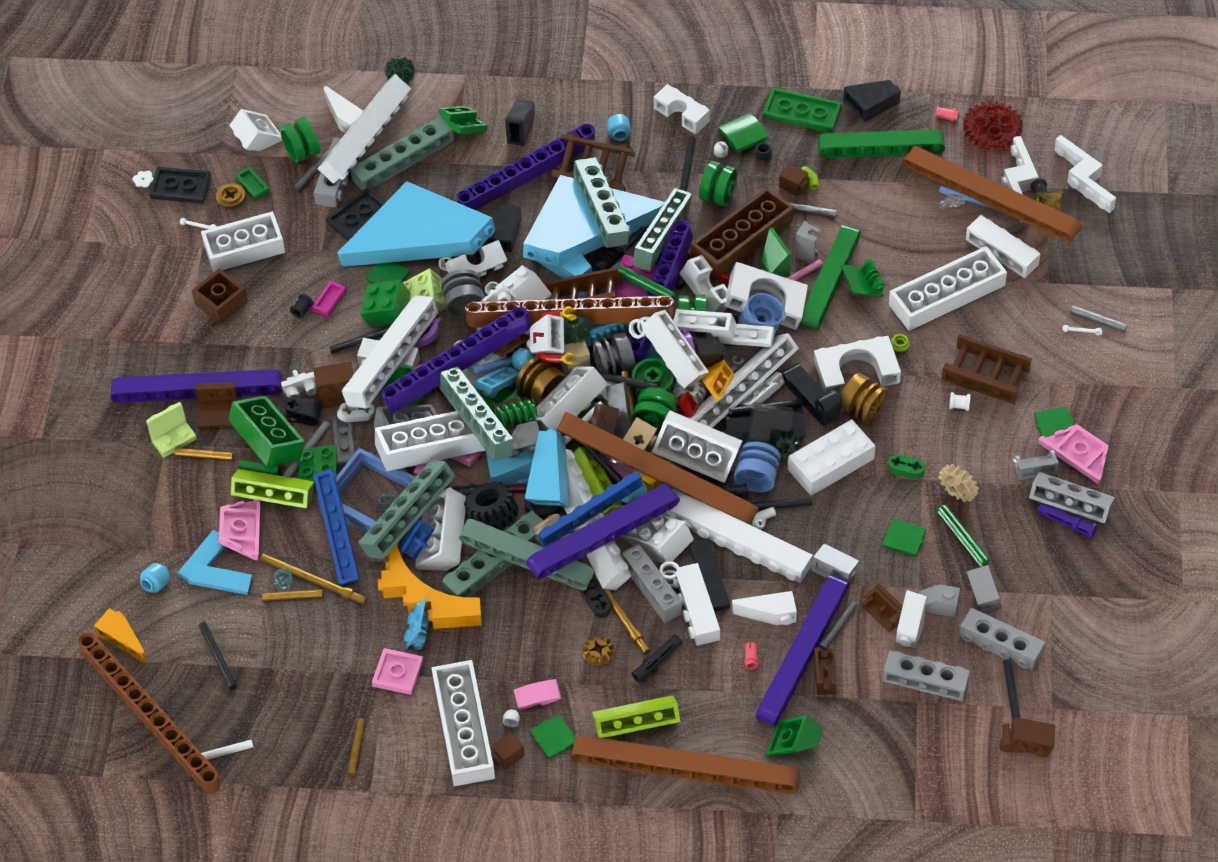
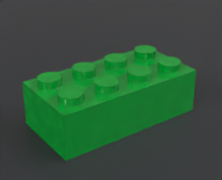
(266, 430)

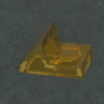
(1050, 198)

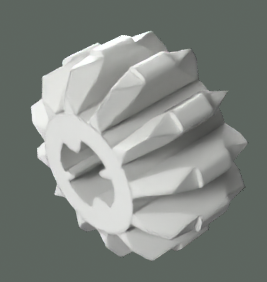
(697, 391)

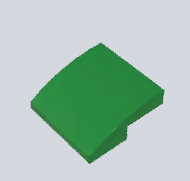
(462, 119)
(743, 132)

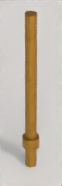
(347, 593)
(635, 635)

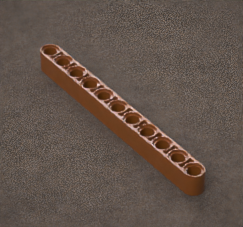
(992, 194)
(595, 309)
(656, 468)
(151, 719)
(685, 764)

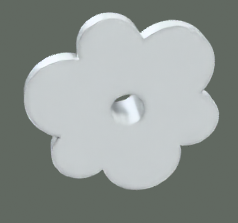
(143, 179)

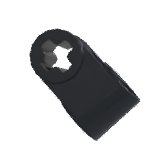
(304, 412)

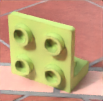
(427, 284)
(170, 430)

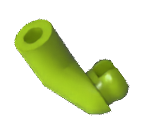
(813, 179)

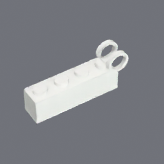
(671, 346)
(695, 600)

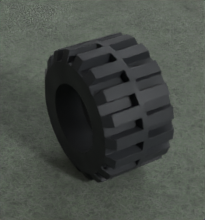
(492, 505)

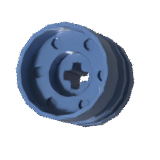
(762, 310)
(757, 466)

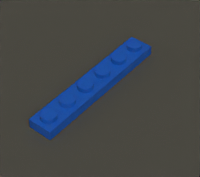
(593, 507)
(336, 527)

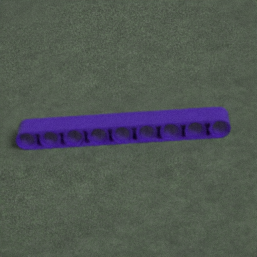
(522, 170)
(665, 275)
(460, 355)
(183, 385)
(602, 531)
(802, 650)

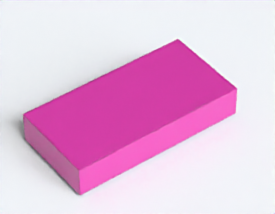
(329, 299)

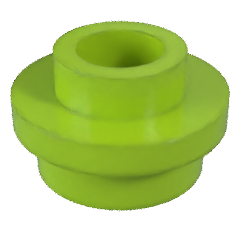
(900, 339)

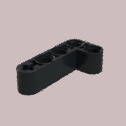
(821, 405)

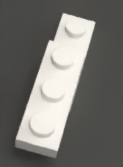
(1024, 174)
(1084, 174)
(724, 327)

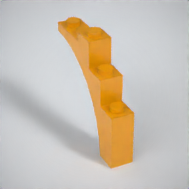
(442, 609)

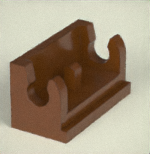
(883, 607)
(825, 672)

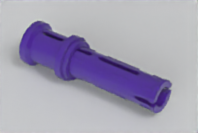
(1076, 523)

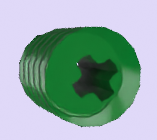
(517, 413)

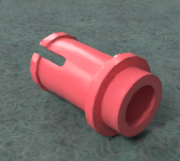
(947, 114)
(751, 657)

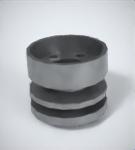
(460, 289)
(617, 354)

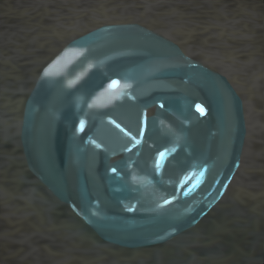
(388, 496)
(287, 581)

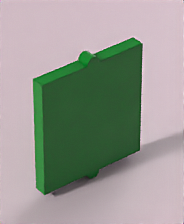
(387, 272)
(1053, 420)
(904, 537)
(553, 736)

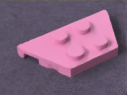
(1079, 450)
(240, 527)

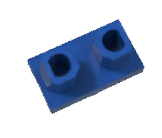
(416, 539)

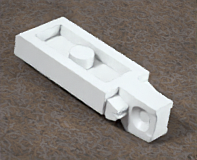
(764, 390)

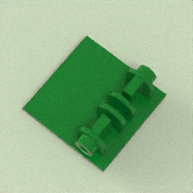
(864, 279)
(317, 460)

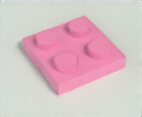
(397, 671)

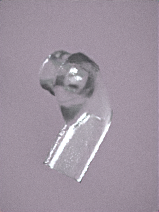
(951, 201)

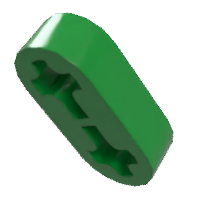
(906, 466)

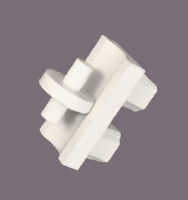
(499, 294)
(299, 383)

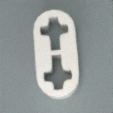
(356, 413)

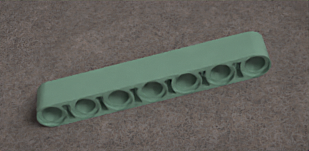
(518, 551)

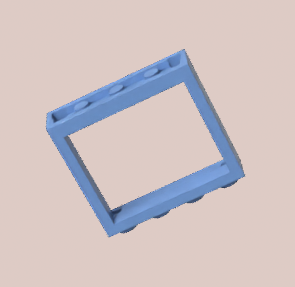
(374, 463)

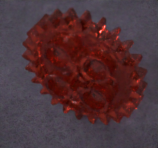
(992, 125)

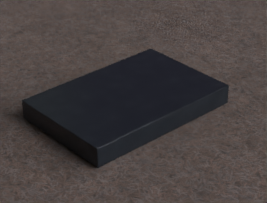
(180, 185)
(354, 214)

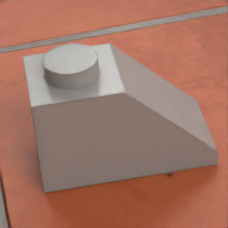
(941, 600)

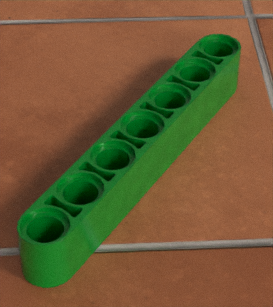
(879, 143)
(830, 277)

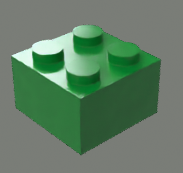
(384, 302)

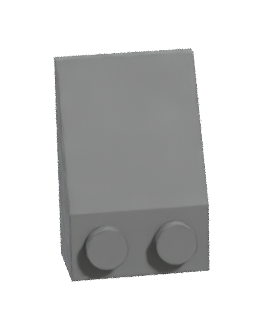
(410, 412)

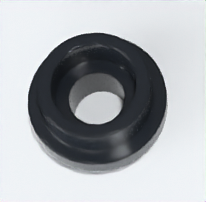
(763, 151)

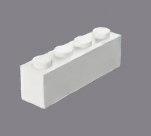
(1004, 246)

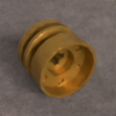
(538, 379)
(863, 398)

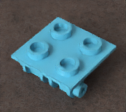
(418, 626)

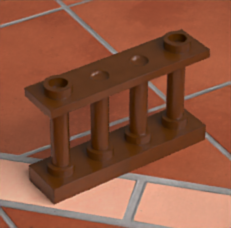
(572, 139)
(586, 282)
(982, 384)

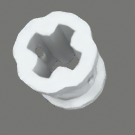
(959, 401)

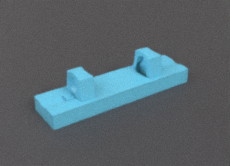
(497, 380)

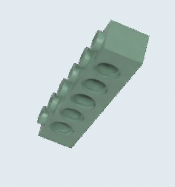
(402, 154)
(601, 202)
(657, 234)
(476, 414)
(406, 509)
(490, 565)

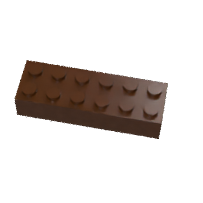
(742, 231)

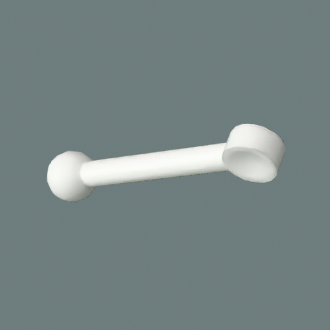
(183, 221)
(1098, 331)

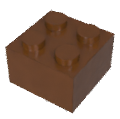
(219, 296)
(331, 381)

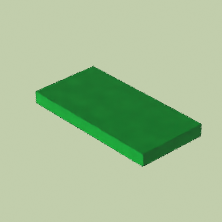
(802, 110)

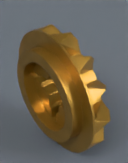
(232, 190)
(593, 656)

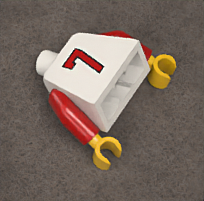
(548, 336)

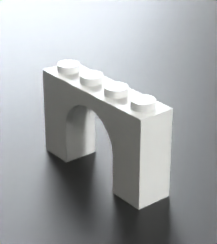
(787, 291)
(874, 351)

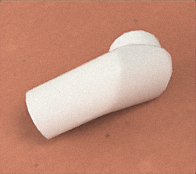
(761, 517)

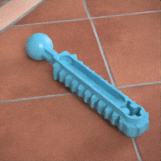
(599, 331)

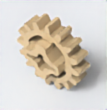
(958, 483)

